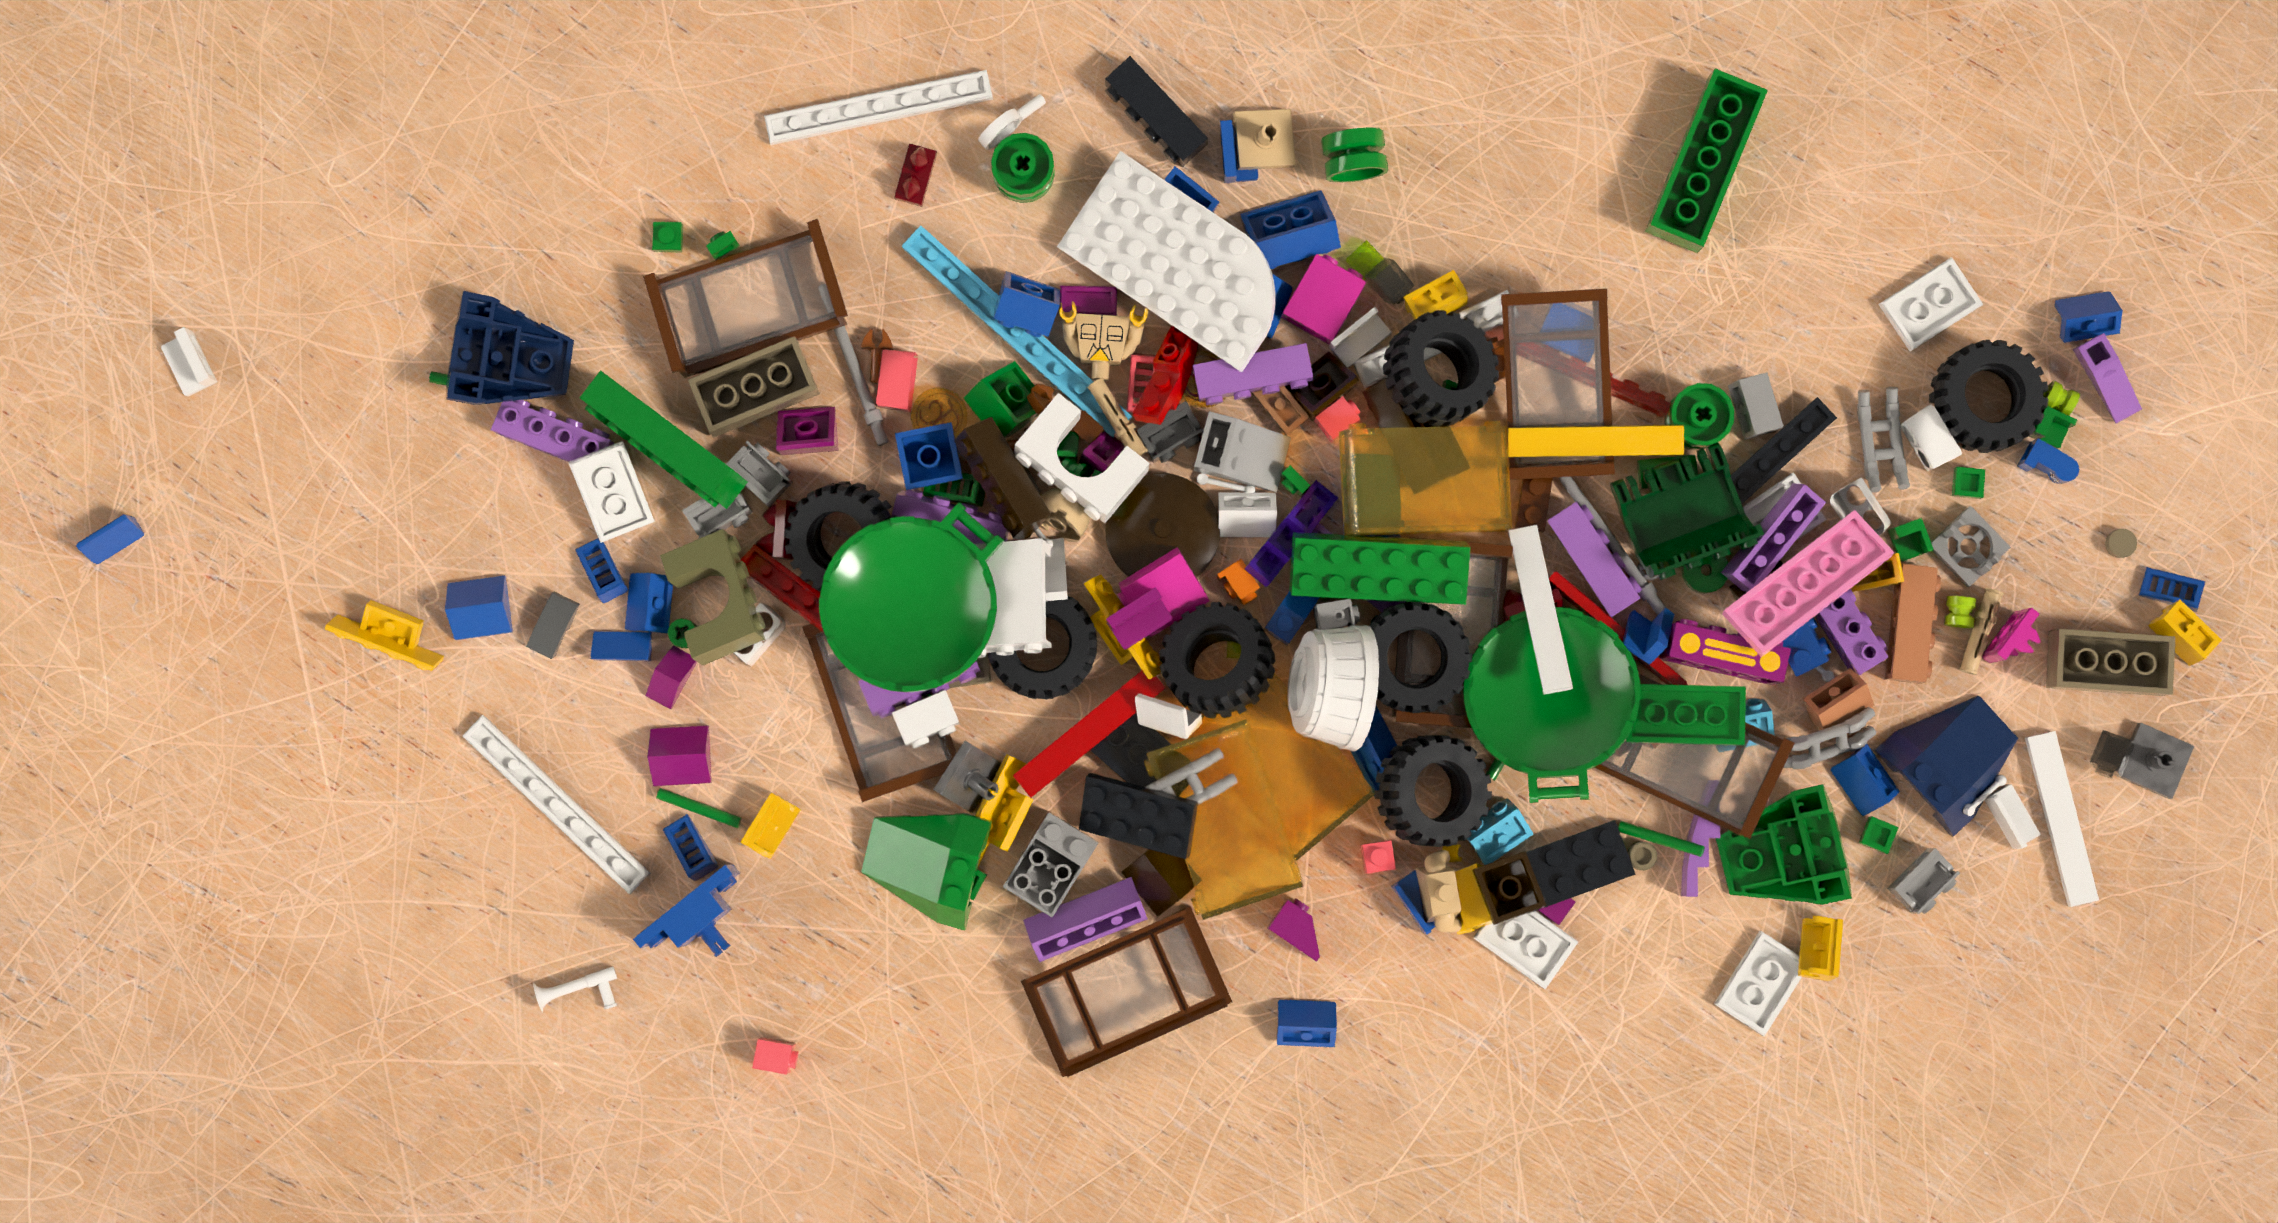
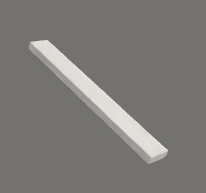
(878, 107)
(556, 804)

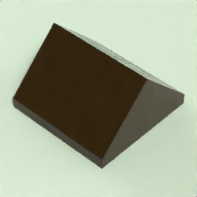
(1329, 384)
(1160, 879)
(1509, 888)

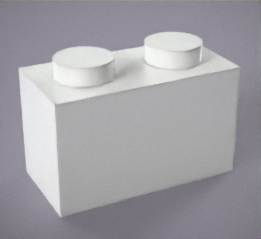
(926, 719)

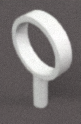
(1008, 122)

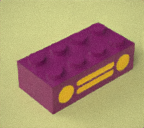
(1724, 653)

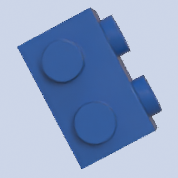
(1806, 648)

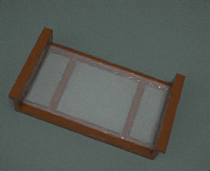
(747, 302)
(1557, 373)
(1419, 653)
(874, 743)
(1711, 781)
(1126, 992)

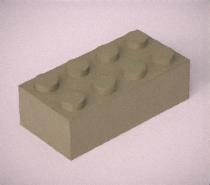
(753, 386)
(2110, 662)

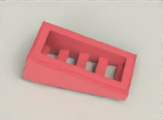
(1138, 358)

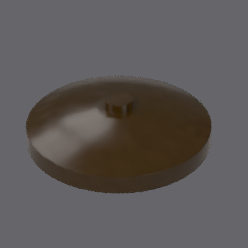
(1158, 517)

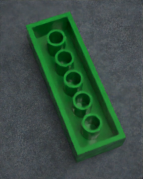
(1706, 160)
(662, 441)
(1379, 568)

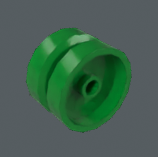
(1019, 151)
(1354, 155)
(1714, 408)

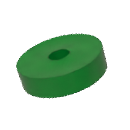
(1706, 583)

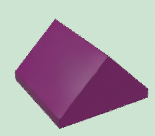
(807, 431)
(679, 755)

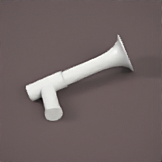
(598, 978)

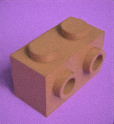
(1838, 700)

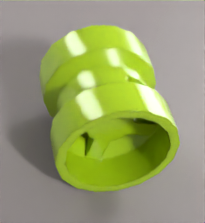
(2061, 399)
(1960, 611)

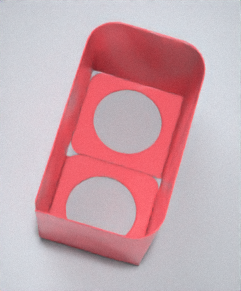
(896, 380)

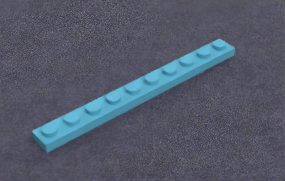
(982, 302)

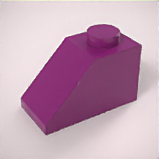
(1296, 927)

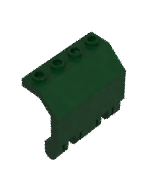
(1684, 514)

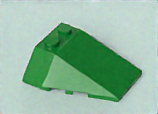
(1791, 853)
(928, 861)

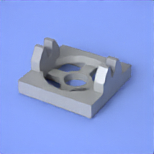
(1997, 546)

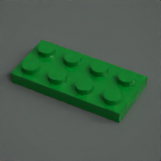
(1690, 715)

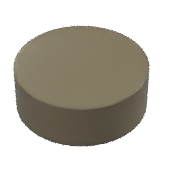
(2121, 543)
(1642, 855)

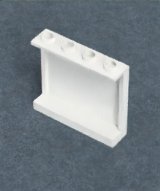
(1020, 594)

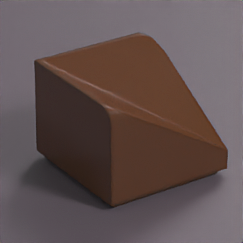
(1088, 428)

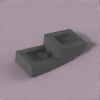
(552, 625)

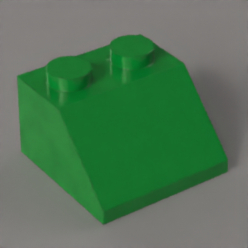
(1003, 398)

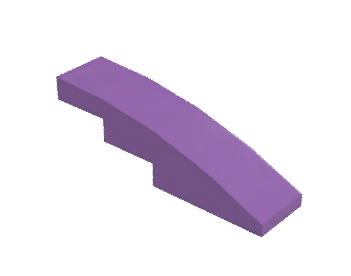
(1699, 833)

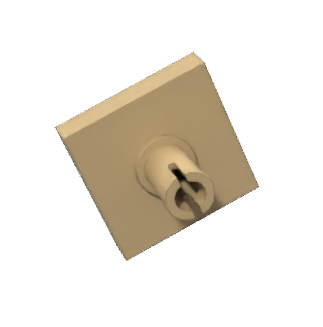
(1264, 139)

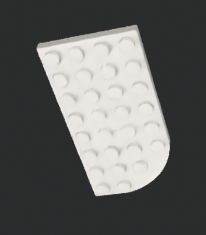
(1176, 260)

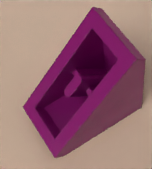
(1102, 452)
(670, 677)

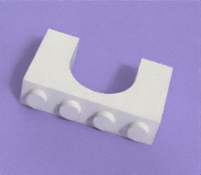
(1097, 494)

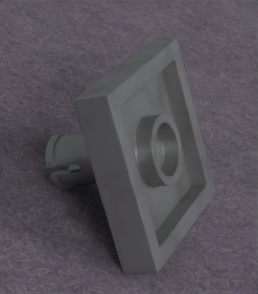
(2157, 760)
(969, 777)

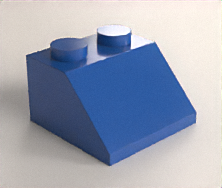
(1027, 304)

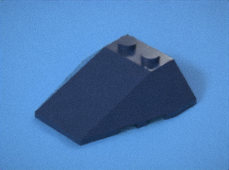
(504, 355)
(1951, 758)

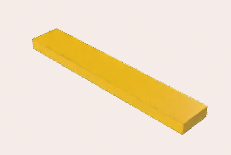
(1596, 440)

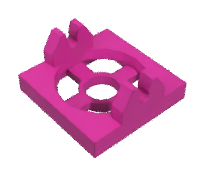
(2013, 637)

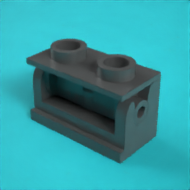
(1177, 430)

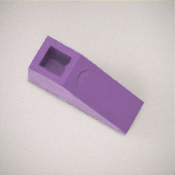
(2108, 377)

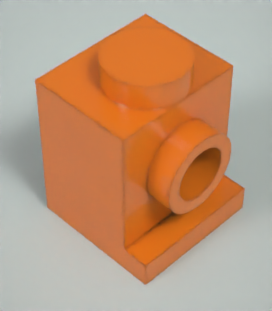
(1239, 582)

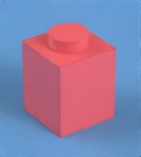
(1337, 418)
(1377, 856)
(775, 1056)

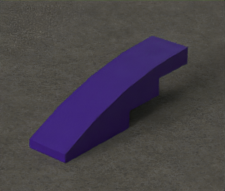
(1301, 519)

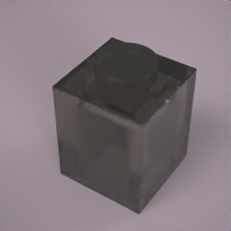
(1389, 281)
(2111, 754)

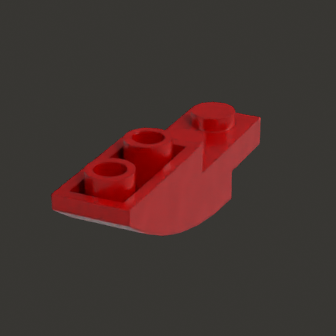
(1171, 374)

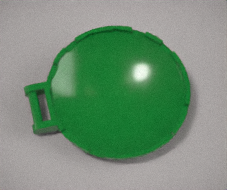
(910, 601)
(1559, 730)

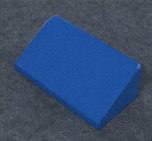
(111, 539)
(621, 646)

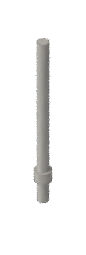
(872, 415)
(1648, 590)

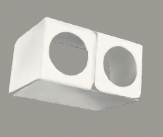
(1930, 438)
(1871, 503)
(770, 635)

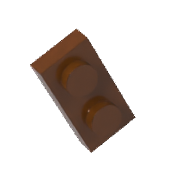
(1534, 503)

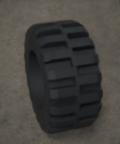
(1463, 346)
(2021, 380)
(808, 518)
(1201, 630)
(1454, 656)
(1070, 672)
(1467, 783)

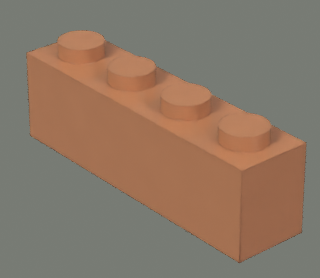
(1912, 625)

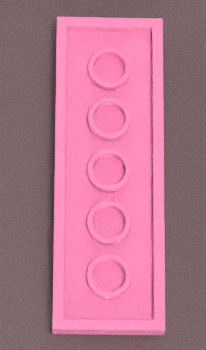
(1807, 583)

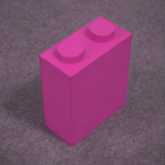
(1324, 298)
(1173, 581)

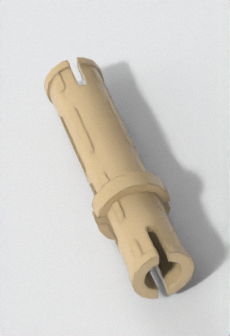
(1116, 417)
(1984, 620)

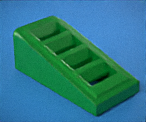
(977, 495)

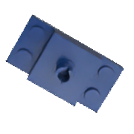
(694, 915)

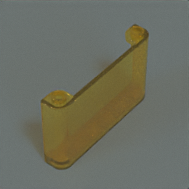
(1425, 479)
(1308, 777)
(1239, 835)

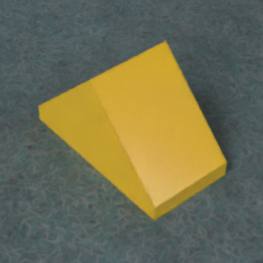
(1885, 575)

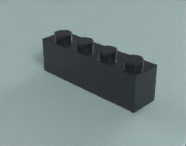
(1155, 111)

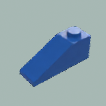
(1290, 617)

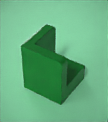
(2053, 427)
(1069, 446)
(1910, 539)

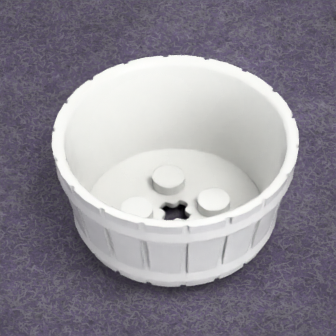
(1335, 685)

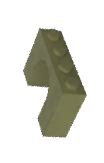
(739, 622)

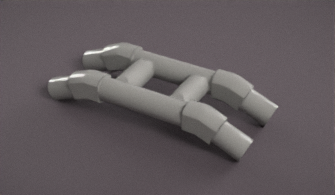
(1892, 425)
(1842, 745)
(1189, 772)

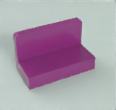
(1139, 619)

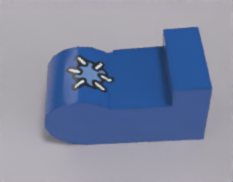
(2049, 460)

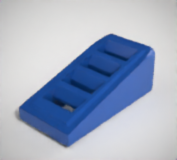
(2197, 585)
(609, 586)
(701, 869)

